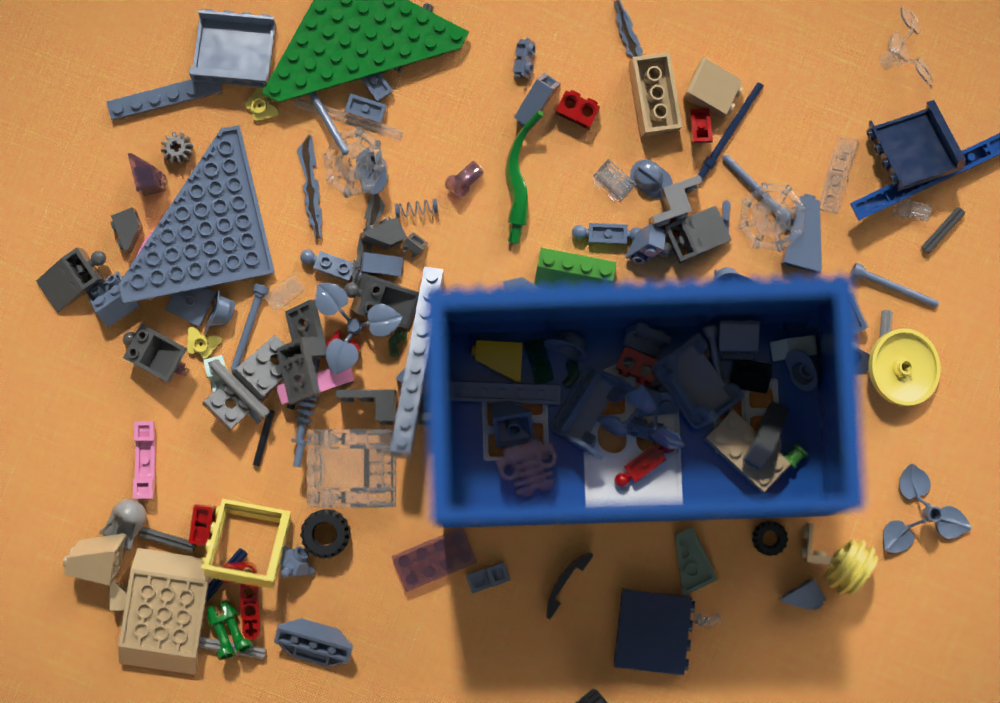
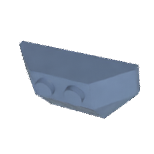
(314, 642)

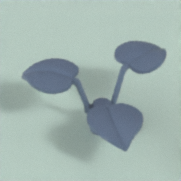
(381, 318)
(647, 401)
(949, 519)

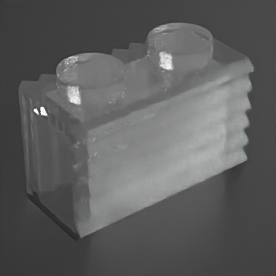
(613, 181)

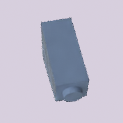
(536, 98)

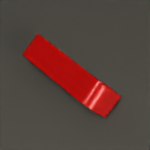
(247, 600)

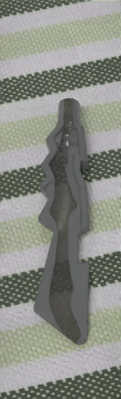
(373, 214)

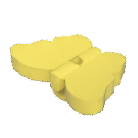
(266, 110)
(209, 343)

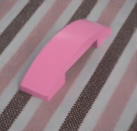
(326, 380)
(144, 460)

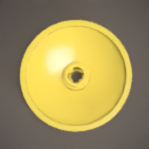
(904, 367)

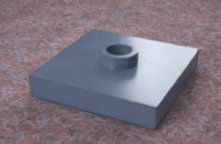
(191, 304)

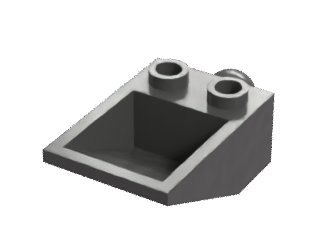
(697, 234)
(69, 280)
(375, 291)
(153, 352)

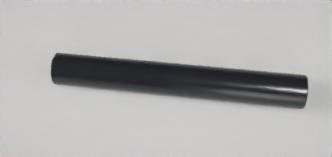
(263, 438)

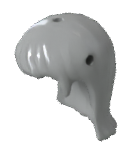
(126, 518)

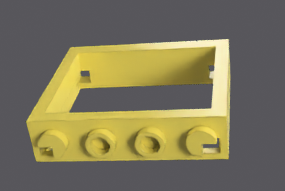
(252, 511)

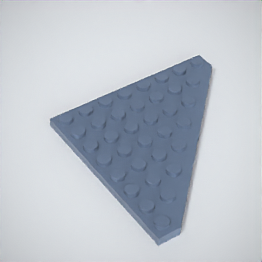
(208, 232)

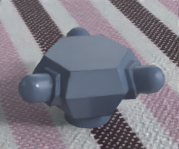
(295, 563)

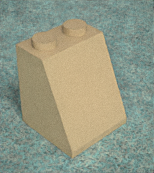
(713, 88)
(96, 558)

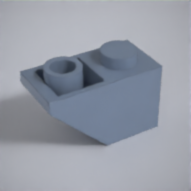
(646, 244)

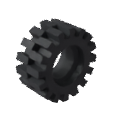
(758, 538)

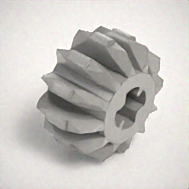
(170, 144)

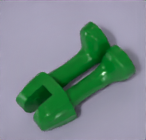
(217, 622)

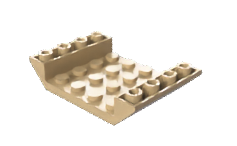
(163, 612)

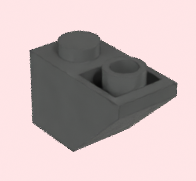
(128, 227)
(384, 235)

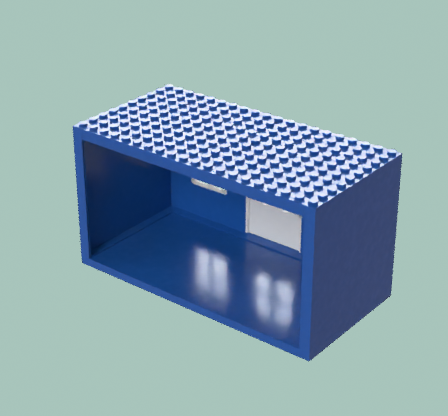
(690, 483)

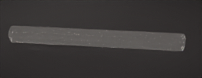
(350, 119)

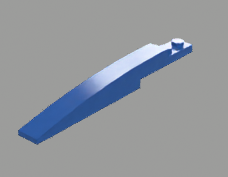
(890, 195)

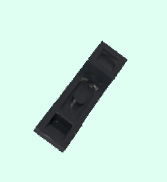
(553, 604)

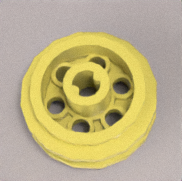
(851, 566)

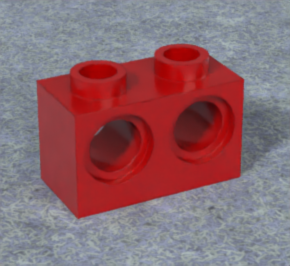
(575, 114)
(639, 360)
(201, 524)

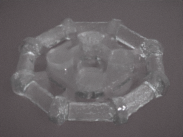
(363, 159)
(780, 224)

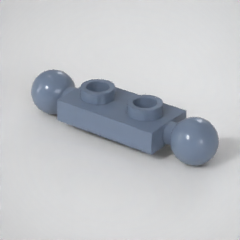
(605, 233)
(329, 265)

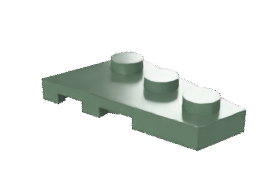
(692, 562)

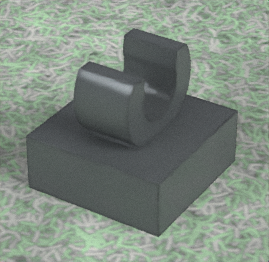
(414, 243)

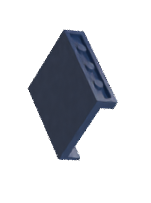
(916, 147)
(653, 632)

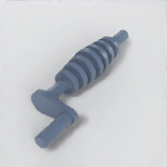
(303, 421)

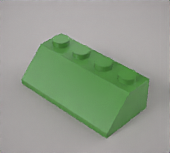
(565, 267)

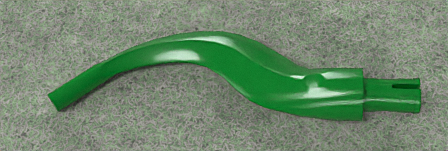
(516, 184)

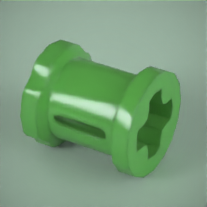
(796, 456)

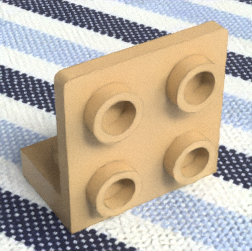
(806, 551)

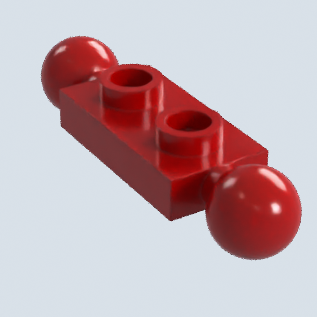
(642, 465)

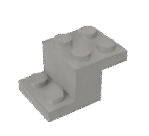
(675, 201)

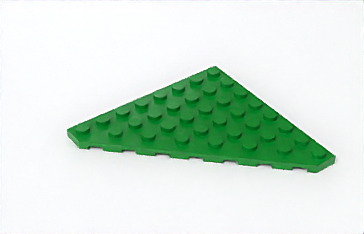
(356, 40)

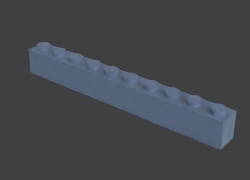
(415, 373)

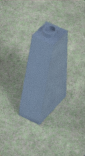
(806, 249)

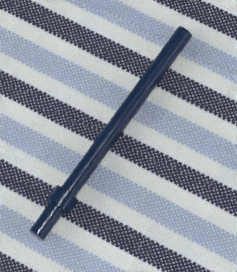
(710, 161)

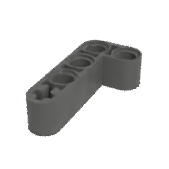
(766, 436)

